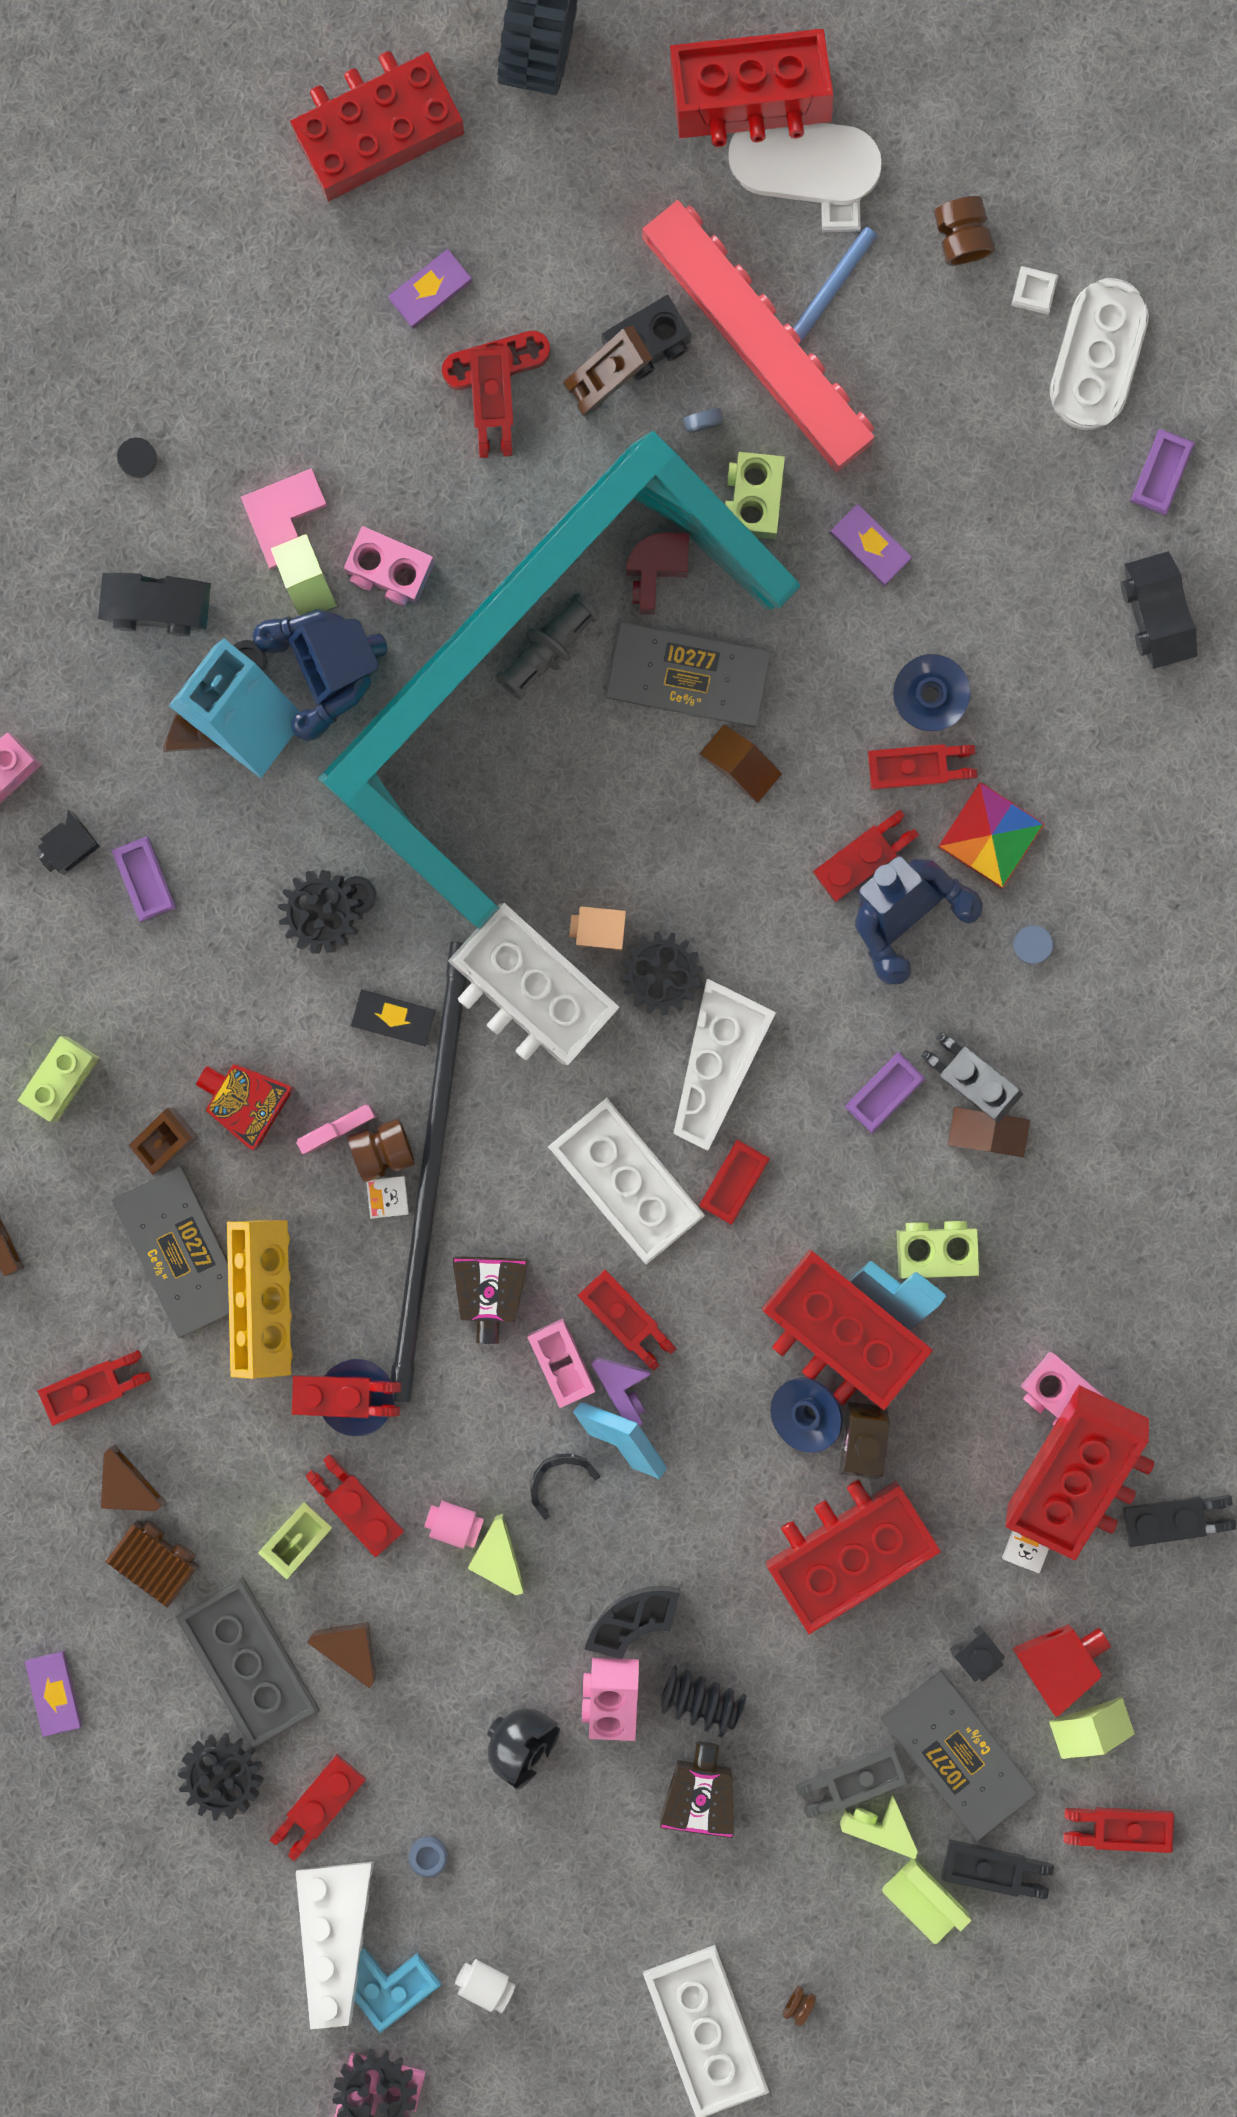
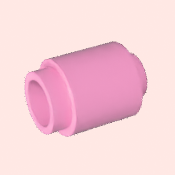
(454, 1525)

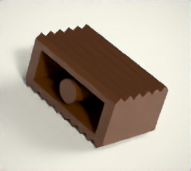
(153, 1562)

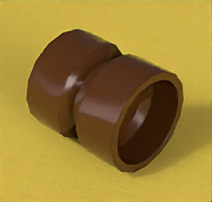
(964, 230)
(381, 1150)

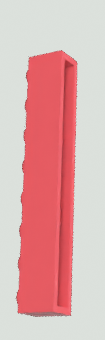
(758, 336)

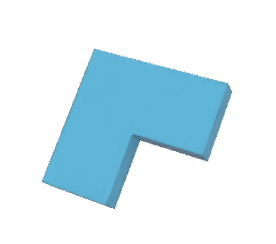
(906, 1301)
(623, 1434)
(391, 1996)

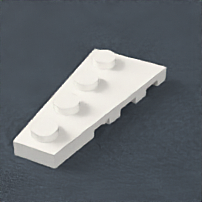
(720, 1056)
(332, 1927)

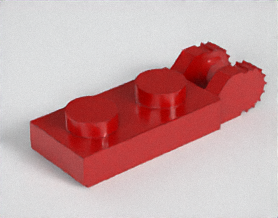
(491, 395)
(916, 766)
(861, 858)
(624, 1316)
(89, 1389)
(341, 1396)
(357, 1508)
(320, 1803)
(1123, 1829)

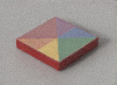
(990, 835)

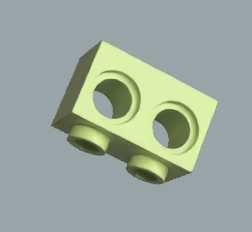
(764, 496)
(58, 1079)
(937, 1261)

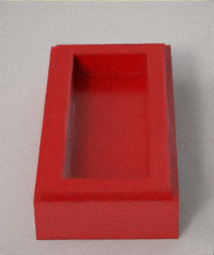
(734, 1182)

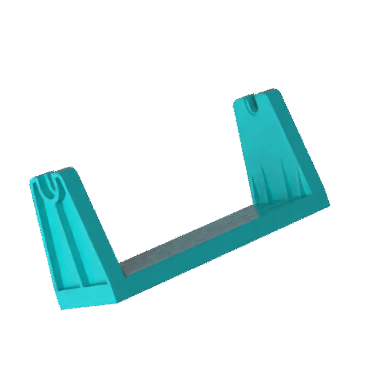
(644, 472)

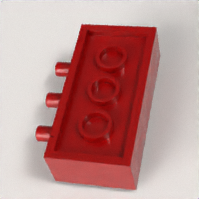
(751, 85)
(376, 123)
(844, 1332)
(1080, 1473)
(850, 1554)

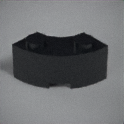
(147, 601)
(1160, 610)
(632, 1616)

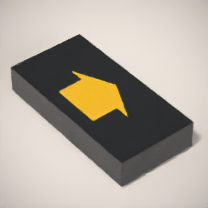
(393, 1018)

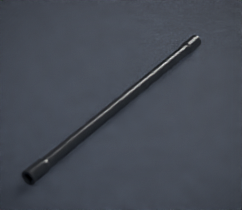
(403, 1366)

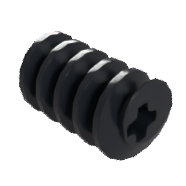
(702, 1702)

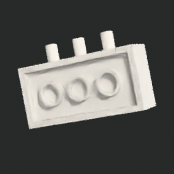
(531, 987)

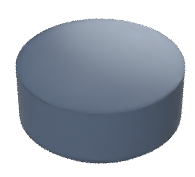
(703, 420)
(1032, 944)
(428, 1856)

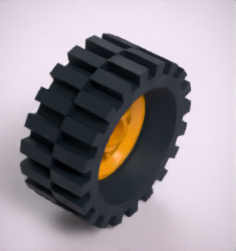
(536, 44)

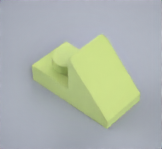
(890, 1833)

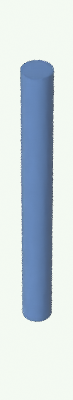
(834, 282)

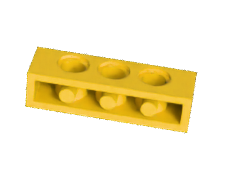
(248, 1314)

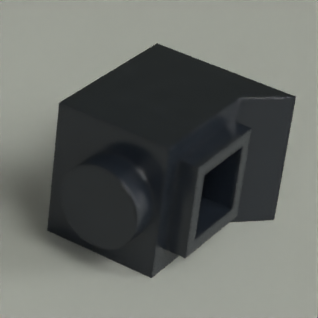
(66, 845)
(979, 1657)

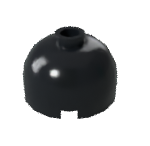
(519, 1744)

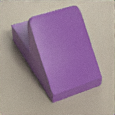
(617, 1378)

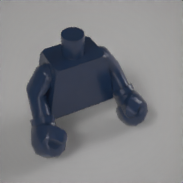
(333, 660)
(897, 900)

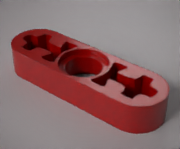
(520, 341)

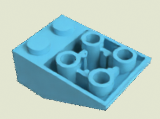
(237, 707)

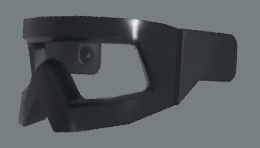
(558, 1459)

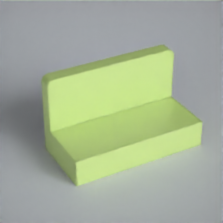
(926, 1901)

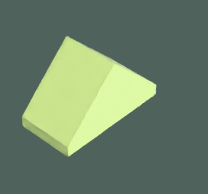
(303, 575)
(295, 1540)
(497, 1559)
(1092, 1730)

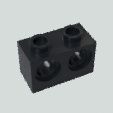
(645, 322)

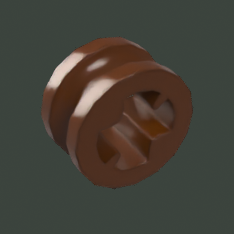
(799, 2006)

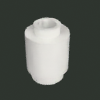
(484, 1986)

